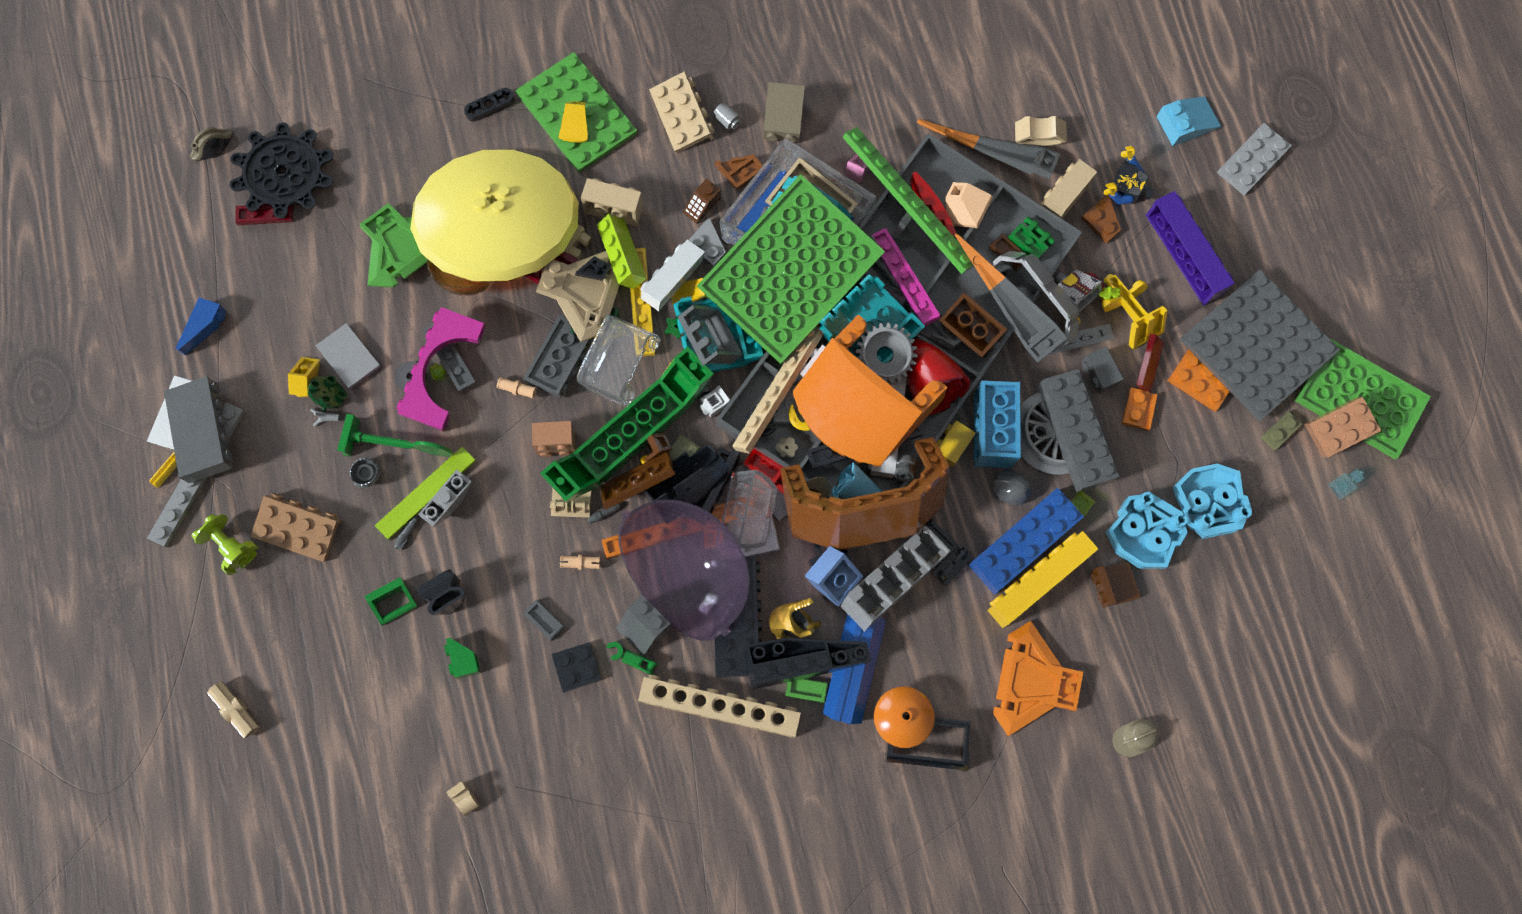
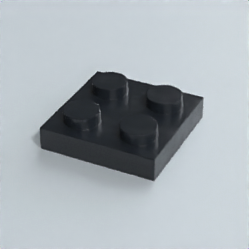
(576, 667)

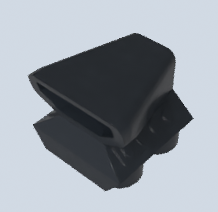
(443, 593)

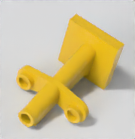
(1144, 323)

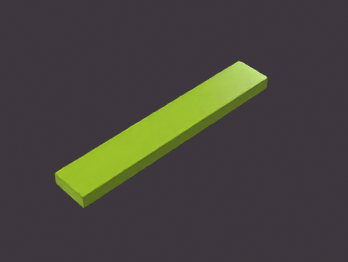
(419, 497)

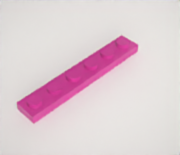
(906, 278)

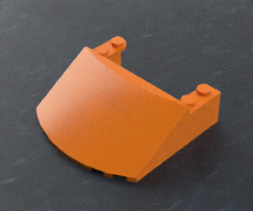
(855, 407)

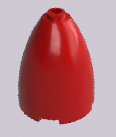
(936, 365)

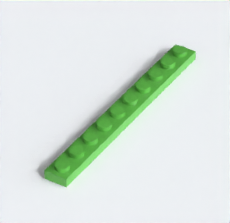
(908, 199)

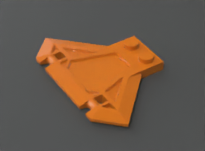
(1033, 681)

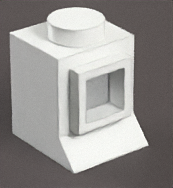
(714, 402)

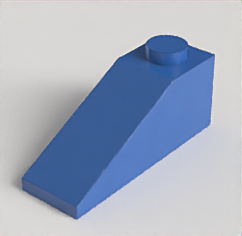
(201, 323)

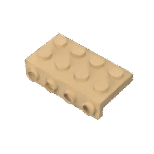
(682, 112)

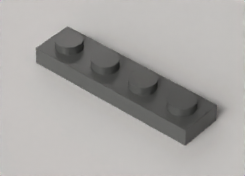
(454, 365)

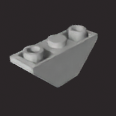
(446, 499)

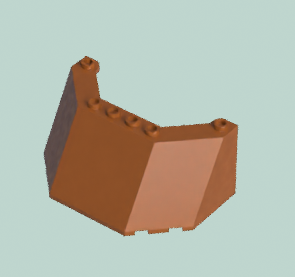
(870, 516)

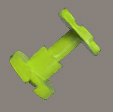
(235, 554)

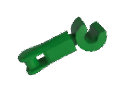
(631, 658)

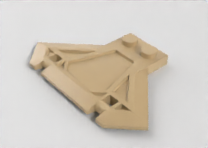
(579, 295)

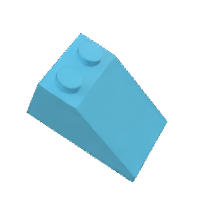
(1187, 119)

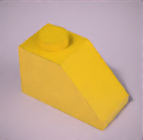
(301, 375)

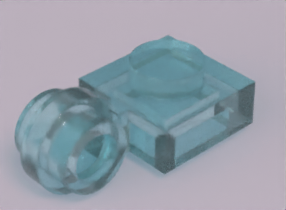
(1344, 485)

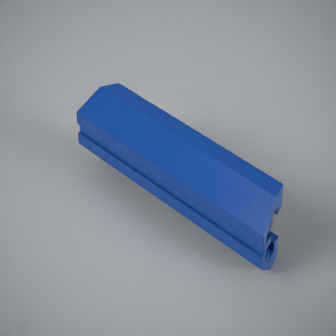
(851, 686)

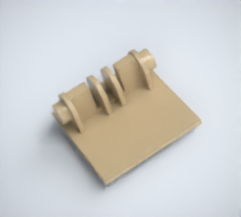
(575, 508)

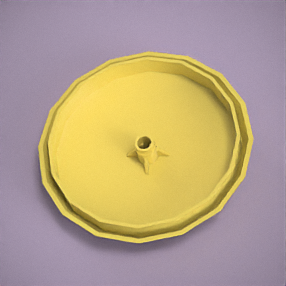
(494, 215)

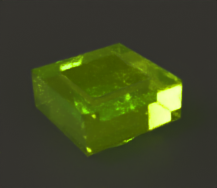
(1082, 502)

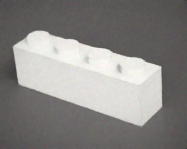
(672, 274)

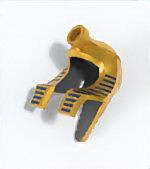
(783, 619)

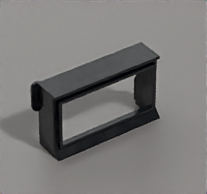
(962, 765)

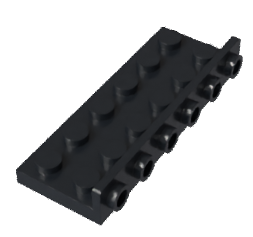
(731, 649)

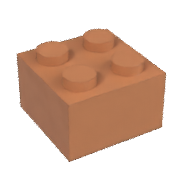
(553, 438)

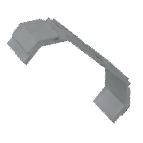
(1048, 285)

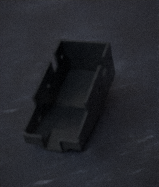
(690, 481)

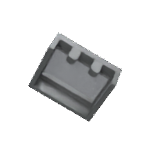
(710, 335)

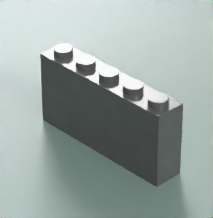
(198, 429)

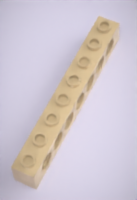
(787, 728)

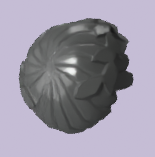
(364, 472)

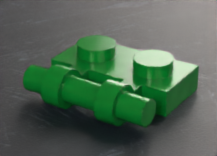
(1028, 241)

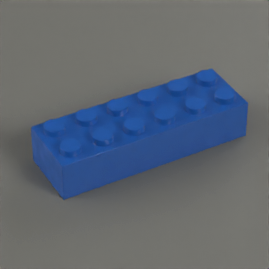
(1025, 541)

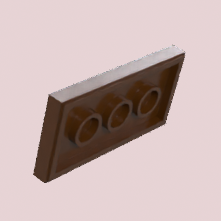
(637, 480)

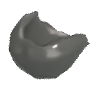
(1012, 487)

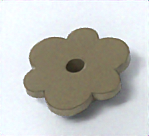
(788, 442)

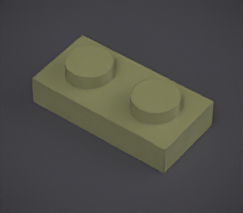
(1281, 430)

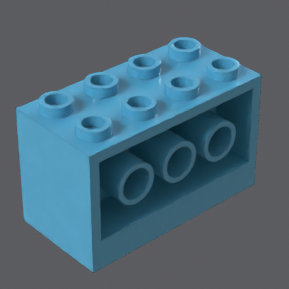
(997, 424)

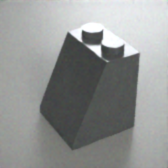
(643, 625)

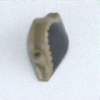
(210, 143)

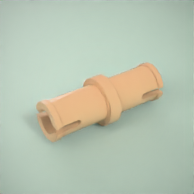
(516, 387)
(579, 562)

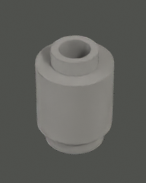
(727, 116)

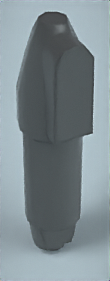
(603, 513)
(402, 538)

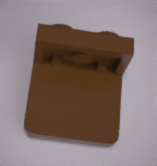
(1115, 584)

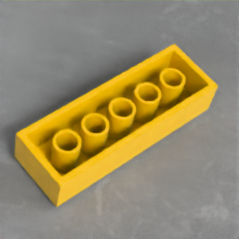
(1038, 582)

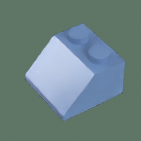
(834, 575)

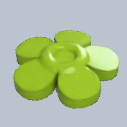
(1108, 293)

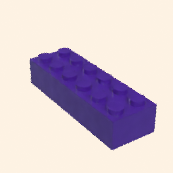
(1189, 248)

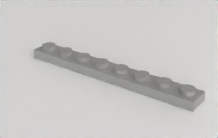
(186, 492)

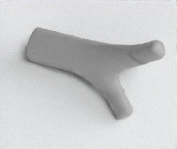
(324, 416)

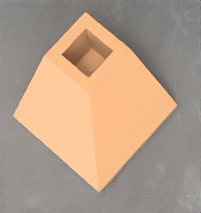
(966, 204)

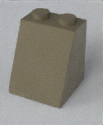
(783, 112)

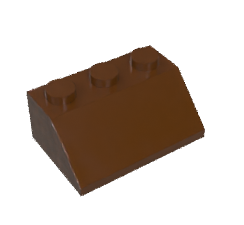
(973, 325)

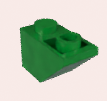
(463, 660)

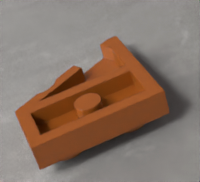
(1102, 219)

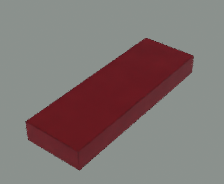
(262, 216)
(1150, 363)

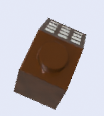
(702, 201)

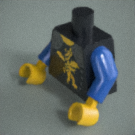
(1129, 181)

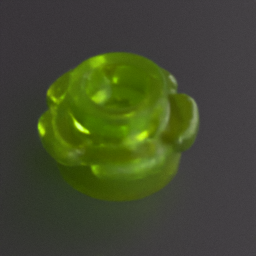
(437, 371)

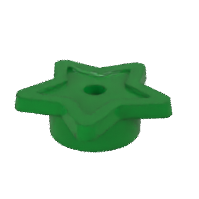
(671, 329)

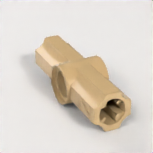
(233, 709)

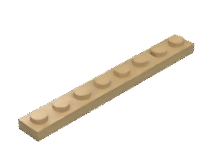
(776, 392)

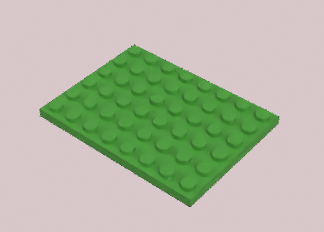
(790, 269)

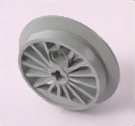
(1030, 439)

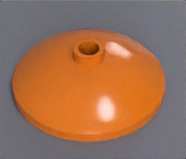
(891, 724)

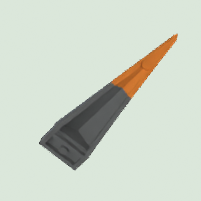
(1021, 156)
(1031, 324)

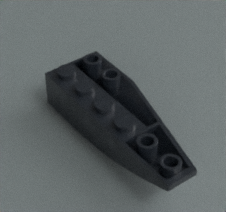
(798, 659)

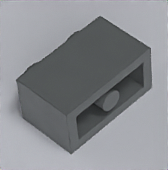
(1102, 370)

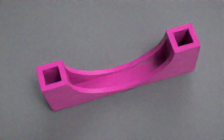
(447, 329)

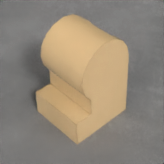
(463, 798)

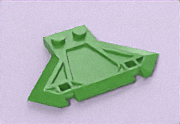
(391, 247)

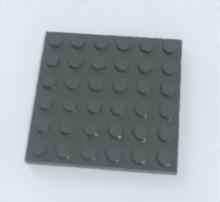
(1259, 345)

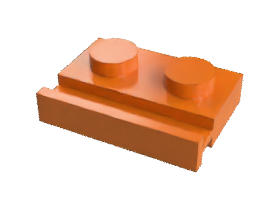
(1139, 409)

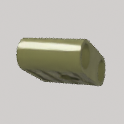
(683, 445)

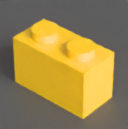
(955, 442)

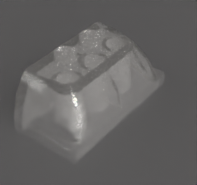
(749, 507)

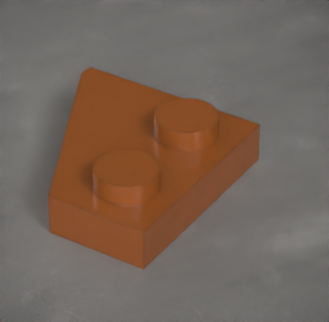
(739, 170)

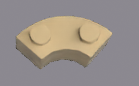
(1041, 131)

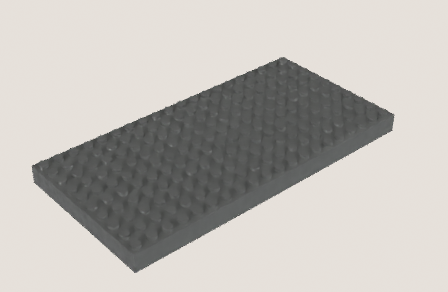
(943, 284)

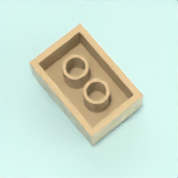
(1069, 188)
(604, 199)

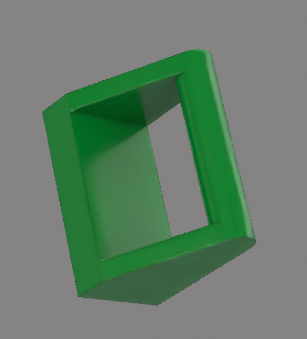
(387, 591)

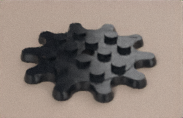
(271, 154)

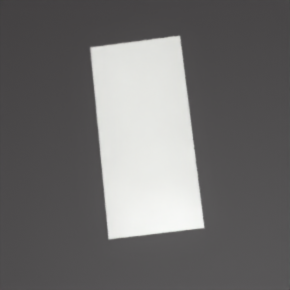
(161, 430)

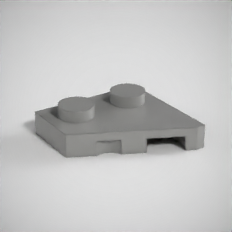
(708, 240)

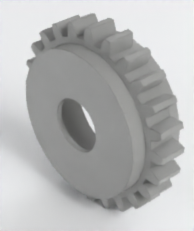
(897, 342)

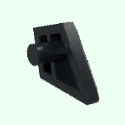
(594, 269)

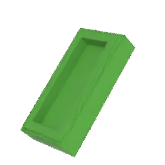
(807, 690)

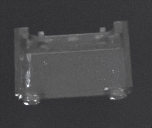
(615, 359)

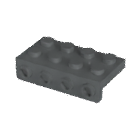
(558, 359)

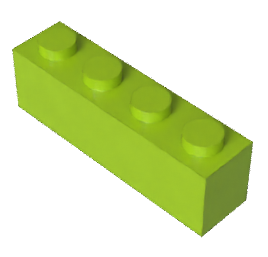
(621, 251)

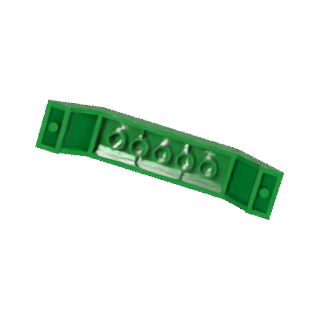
(629, 429)

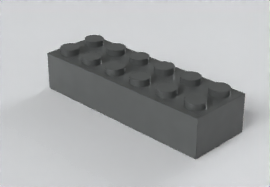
(1077, 430)

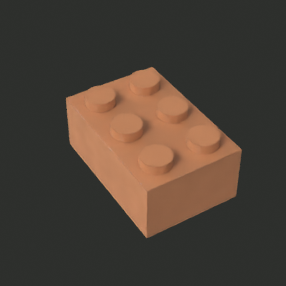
(1342, 427)

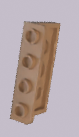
(295, 526)

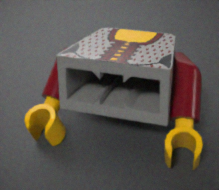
(1080, 287)

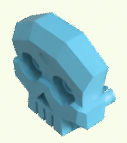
(1208, 486)
(1140, 544)

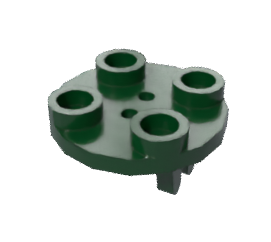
(326, 392)

